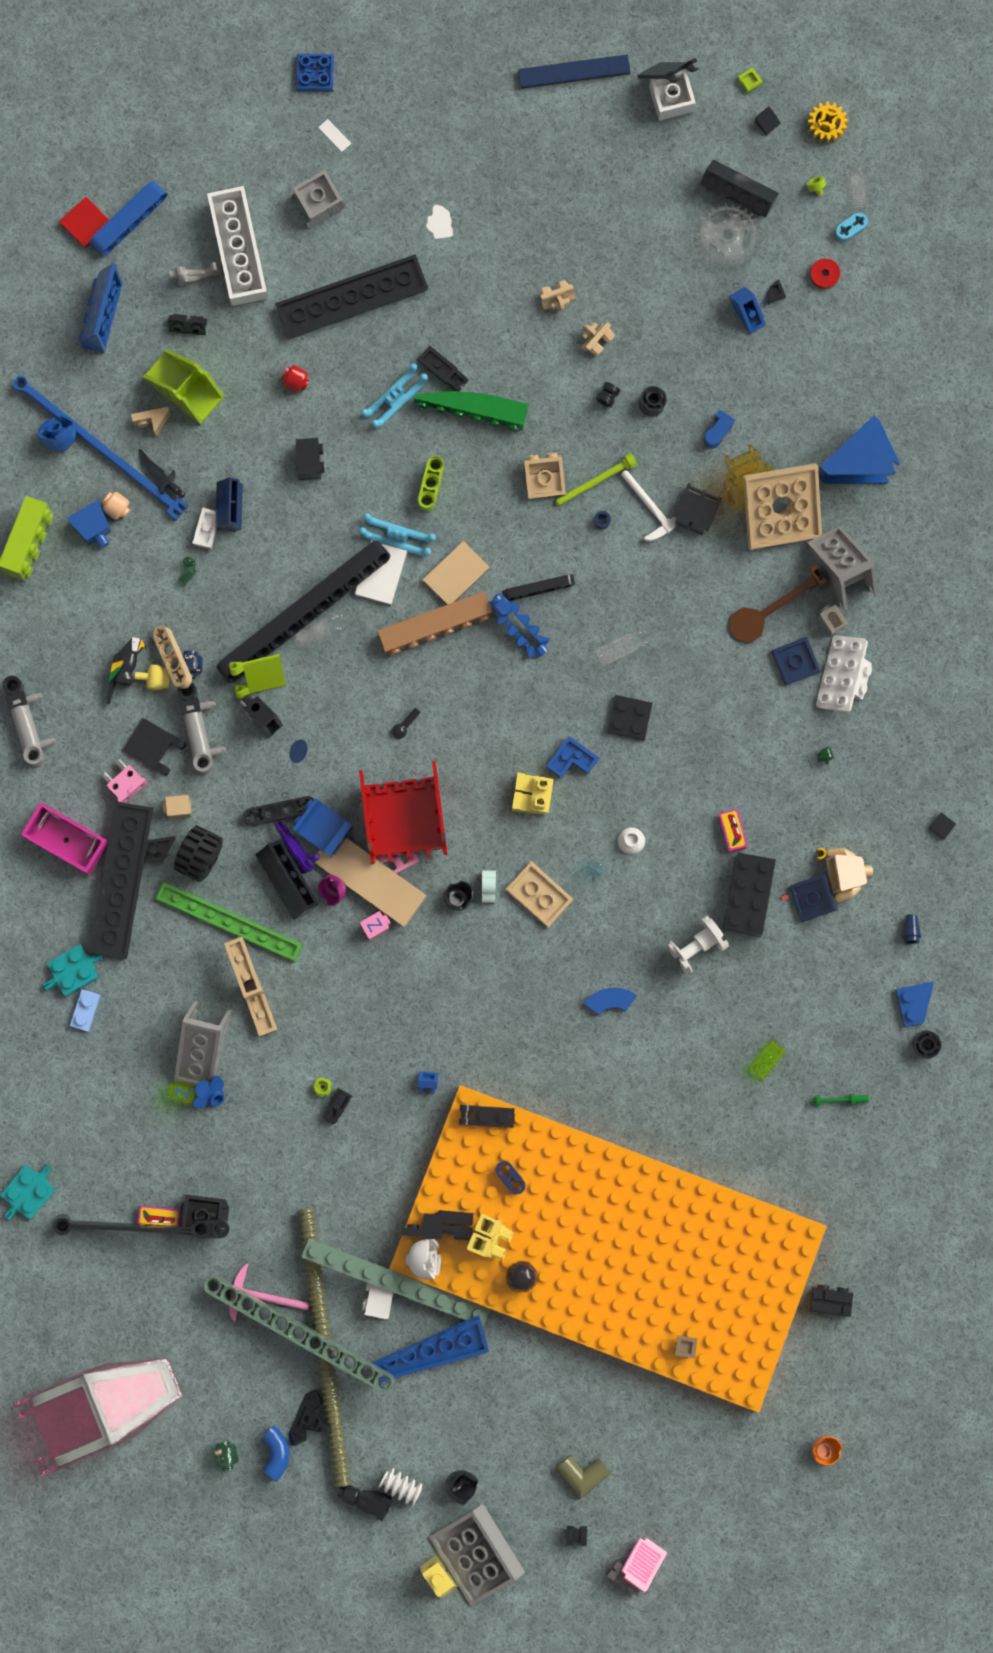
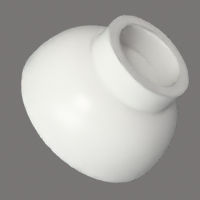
(631, 841)

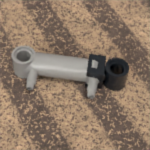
(20, 709)
(196, 730)

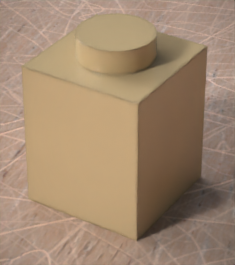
(177, 806)

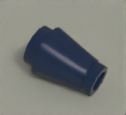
(911, 930)

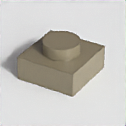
(685, 1346)

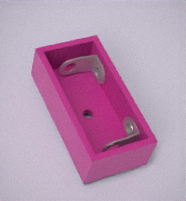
(50, 828)

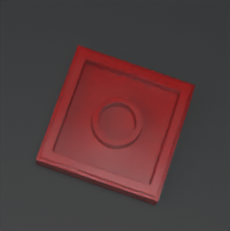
(84, 221)

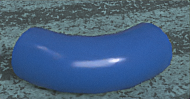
(278, 1453)

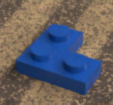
(572, 753)

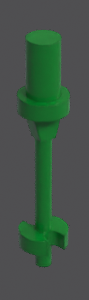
(852, 1099)

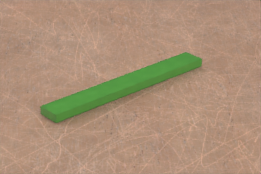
(229, 921)

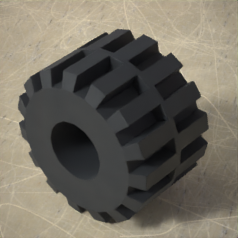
(198, 853)

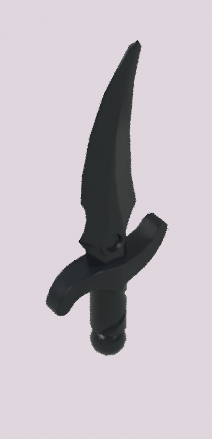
(159, 473)

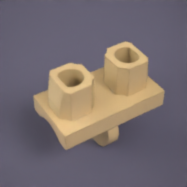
(558, 297)
(602, 331)

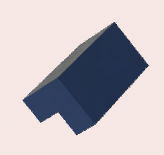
(229, 504)

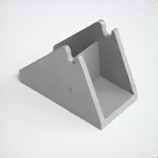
(842, 563)
(200, 1048)

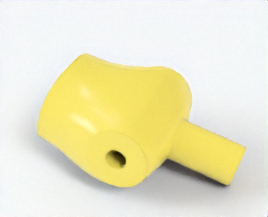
(156, 677)

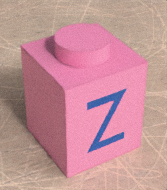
(375, 925)

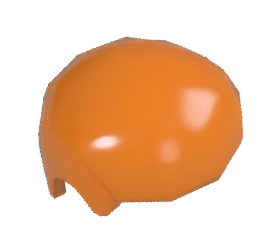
(826, 1450)

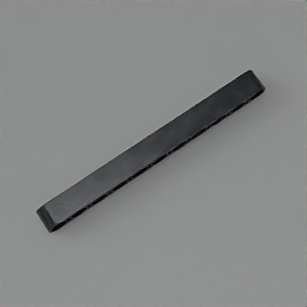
(307, 608)

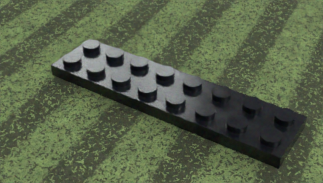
(351, 296)
(121, 880)

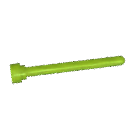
(627, 462)

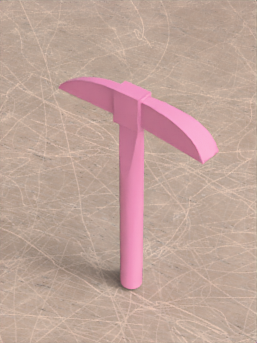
(262, 1296)

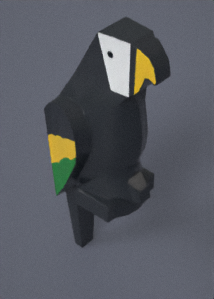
(124, 665)

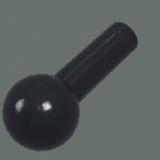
(400, 730)

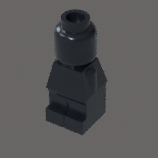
(367, 1501)

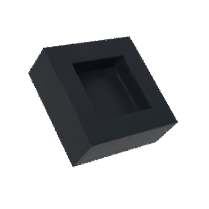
(942, 825)

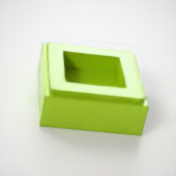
(749, 80)

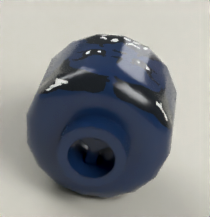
(194, 662)

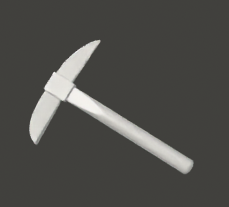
(667, 525)

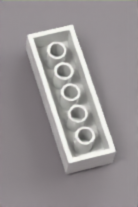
(237, 246)

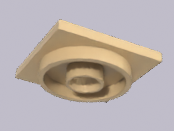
(800, 519)

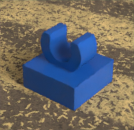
(428, 1080)

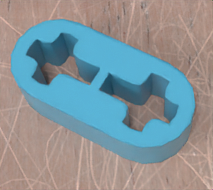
(854, 230)

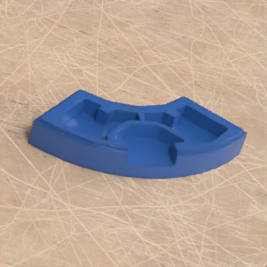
(610, 998)

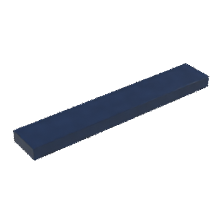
(574, 71)

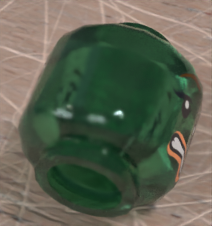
(225, 1455)

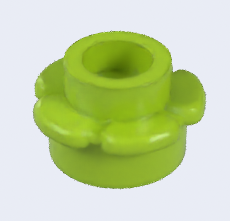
(317, 1087)

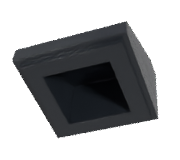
(767, 120)

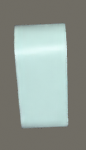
(488, 886)

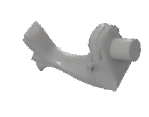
(188, 276)

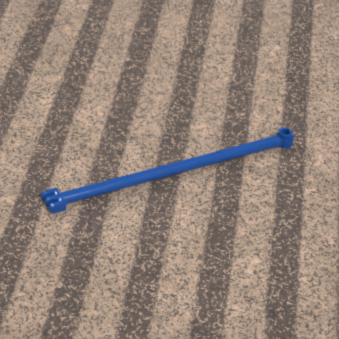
(104, 450)

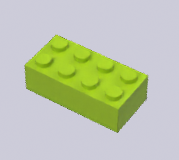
(26, 538)

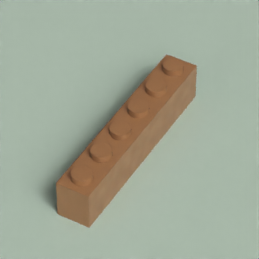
(435, 623)

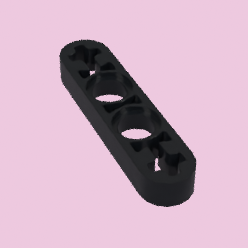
(539, 587)
(279, 807)

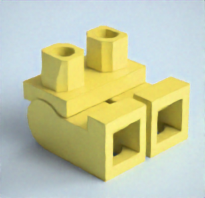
(541, 794)
(489, 1238)

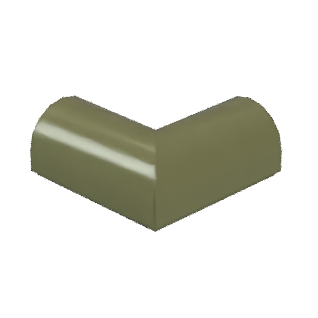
(582, 1480)

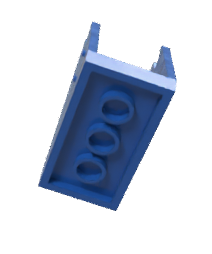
(862, 458)

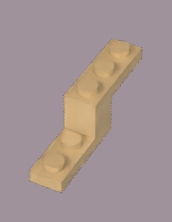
(250, 986)

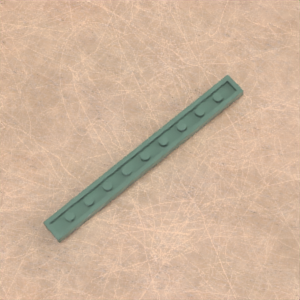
(393, 1281)

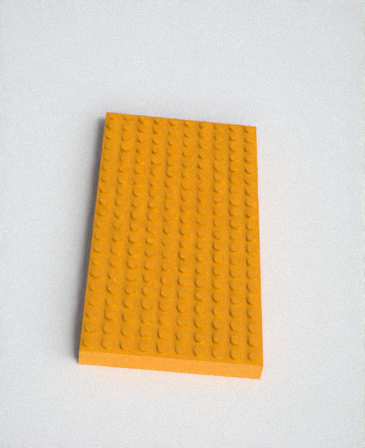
(619, 1250)

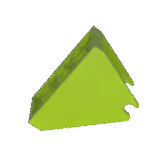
(185, 385)

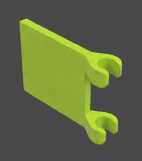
(260, 674)

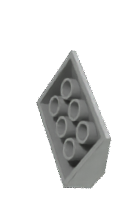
(477, 1555)

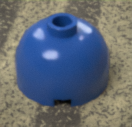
(57, 434)

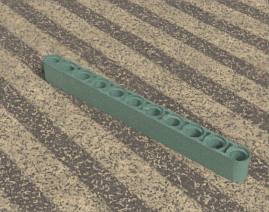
(308, 1333)

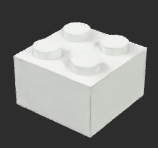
(672, 98)

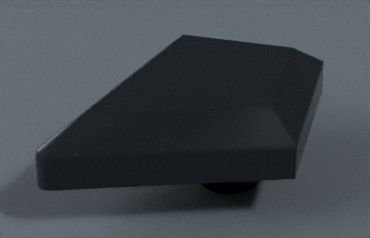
(158, 848)

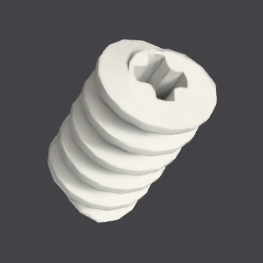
(400, 1486)

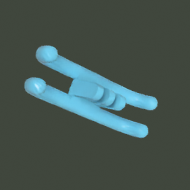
(395, 397)
(396, 536)

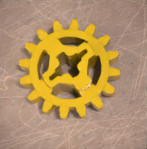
(824, 129)

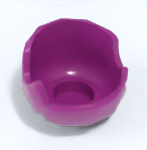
(332, 889)

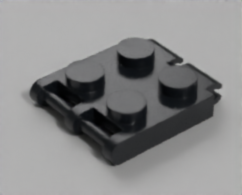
(696, 510)

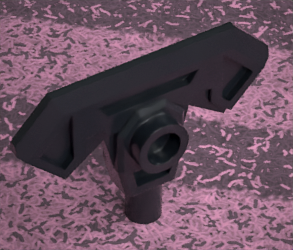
(307, 1419)

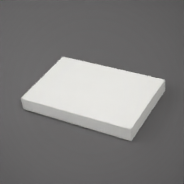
(383, 582)

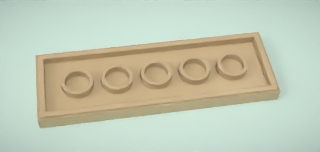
(373, 882)

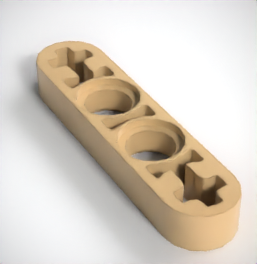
(170, 658)

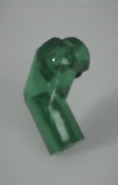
(190, 570)

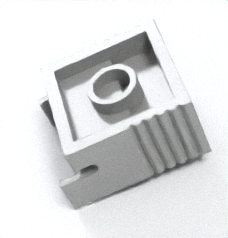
(318, 198)

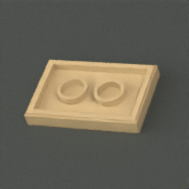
(456, 574)
(539, 894)

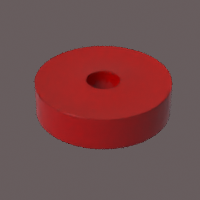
(829, 266)

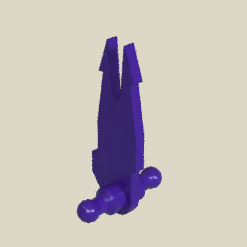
(304, 859)

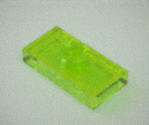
(766, 1060)

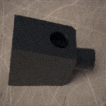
(261, 715)

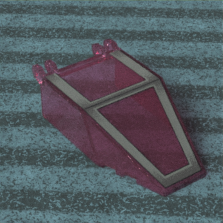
(100, 1408)

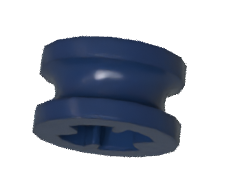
(596, 519)

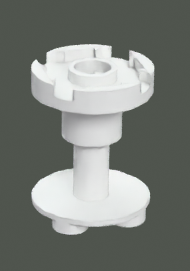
(703, 941)

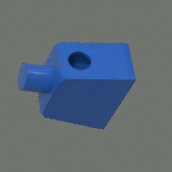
(91, 524)

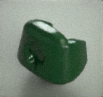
(826, 755)

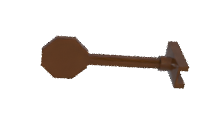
(749, 623)

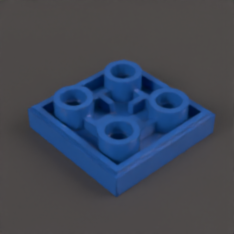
(315, 72)

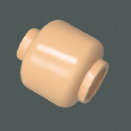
(115, 505)

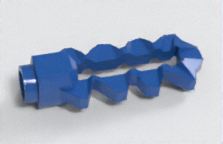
(503, 608)

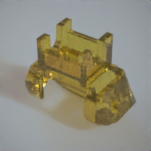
(739, 466)

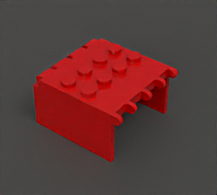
(403, 817)

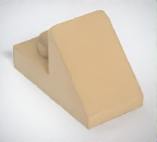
(157, 417)

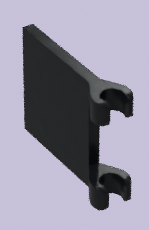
(667, 70)
(150, 744)

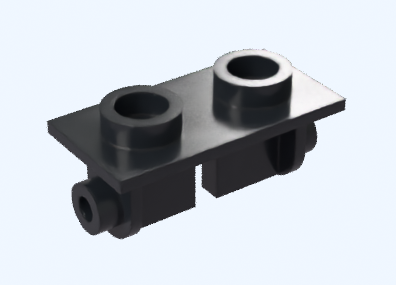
(179, 324)

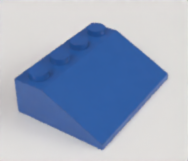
(102, 309)

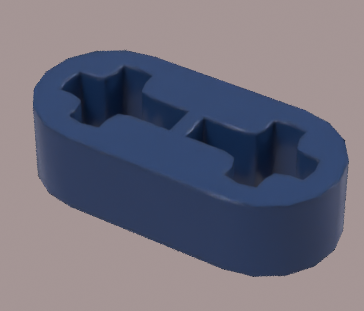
(514, 1174)

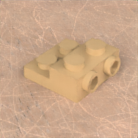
(544, 475)

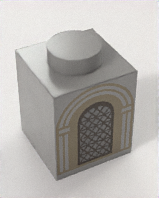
(832, 619)

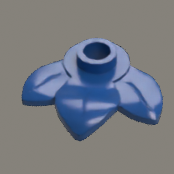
(209, 1093)

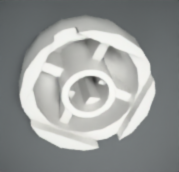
(424, 1259)

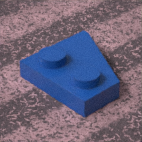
(914, 1003)

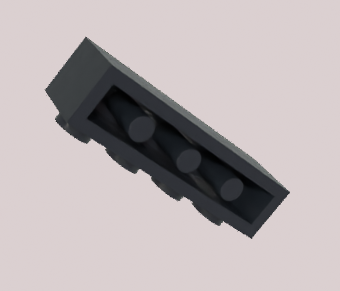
(739, 188)
(287, 879)

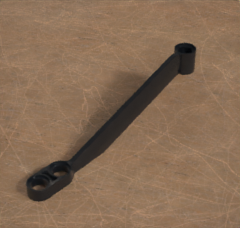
(209, 1223)

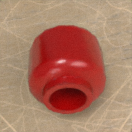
(295, 378)

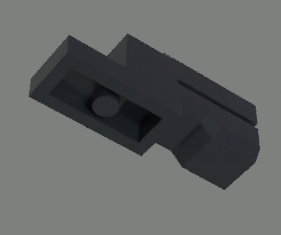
(433, 1225)

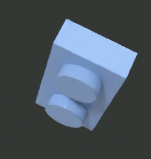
(85, 1010)

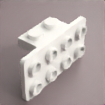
(844, 674)

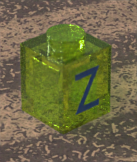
(181, 1092)

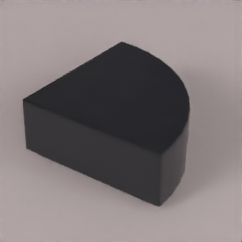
(775, 292)

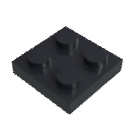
(630, 717)

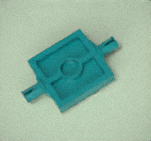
(72, 970)
(28, 1192)

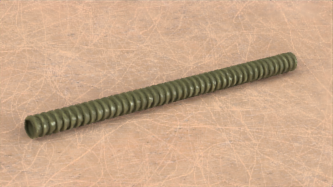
(326, 1369)

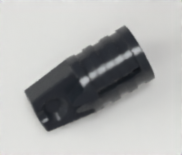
(337, 1106)

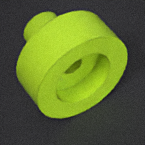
(816, 185)

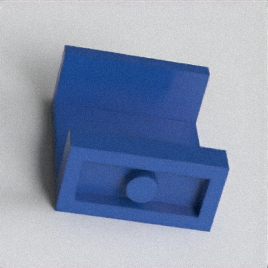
(322, 827)

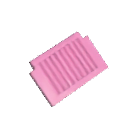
(643, 1564)

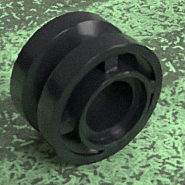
(658, 395)
(935, 1048)

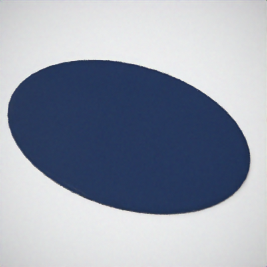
(298, 751)

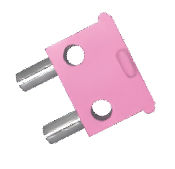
(127, 785)

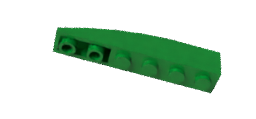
(477, 406)

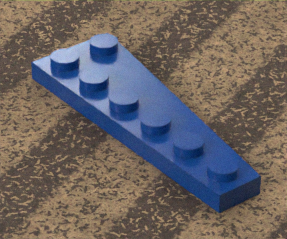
(439, 1349)

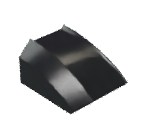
(202, 1207)

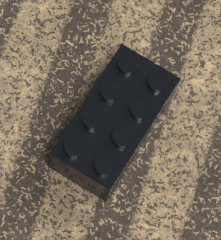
(749, 894)

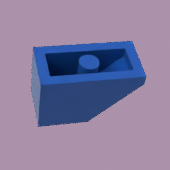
(747, 309)

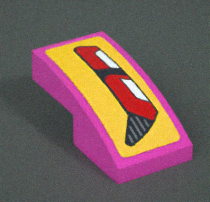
(733, 830)
(158, 1215)

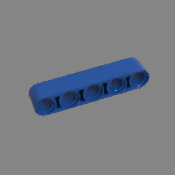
(128, 218)

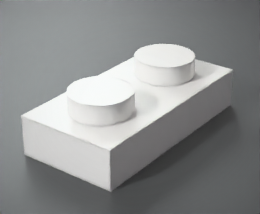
(205, 529)

